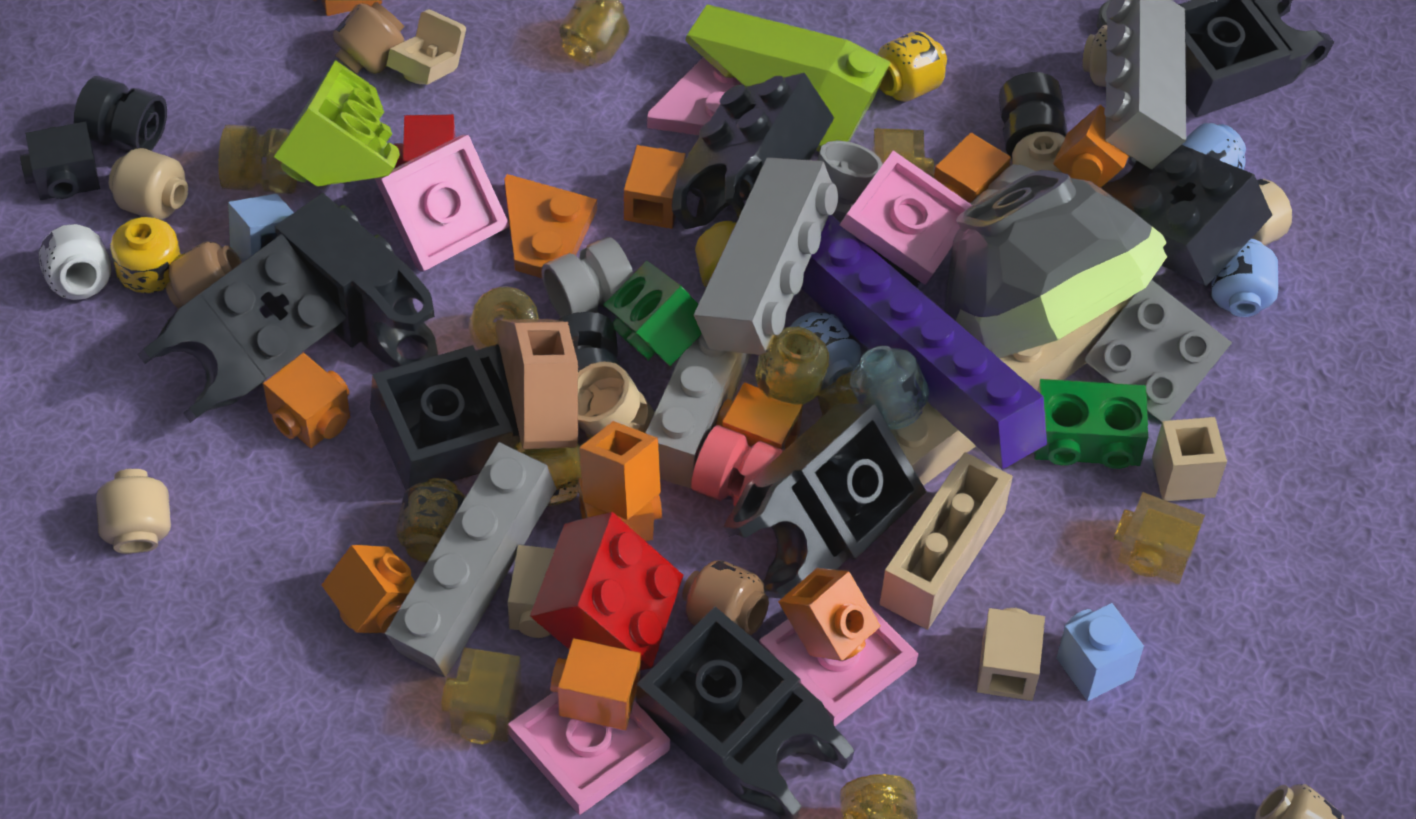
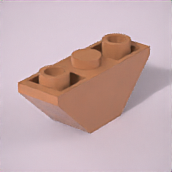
(541, 380)

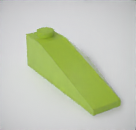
(760, 48)
(339, 134)

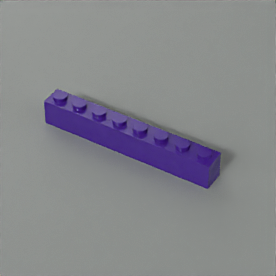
(963, 376)

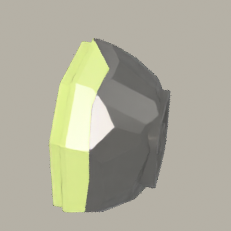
(1045, 261)

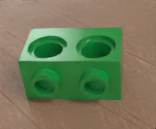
(654, 314)
(1090, 415)

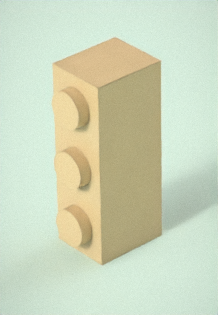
(945, 540)

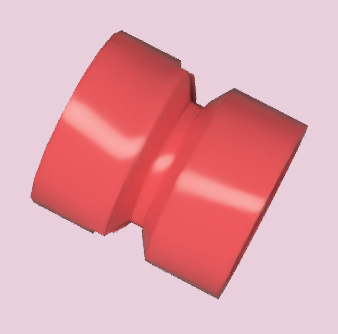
(729, 464)

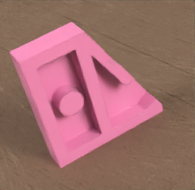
(691, 100)

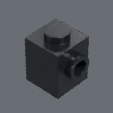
(60, 161)

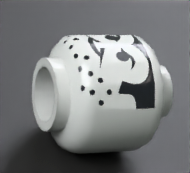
(74, 262)

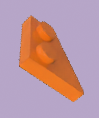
(545, 222)

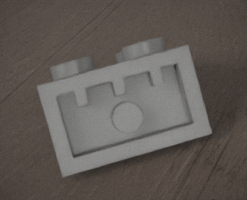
(1158, 346)

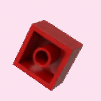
(607, 588)

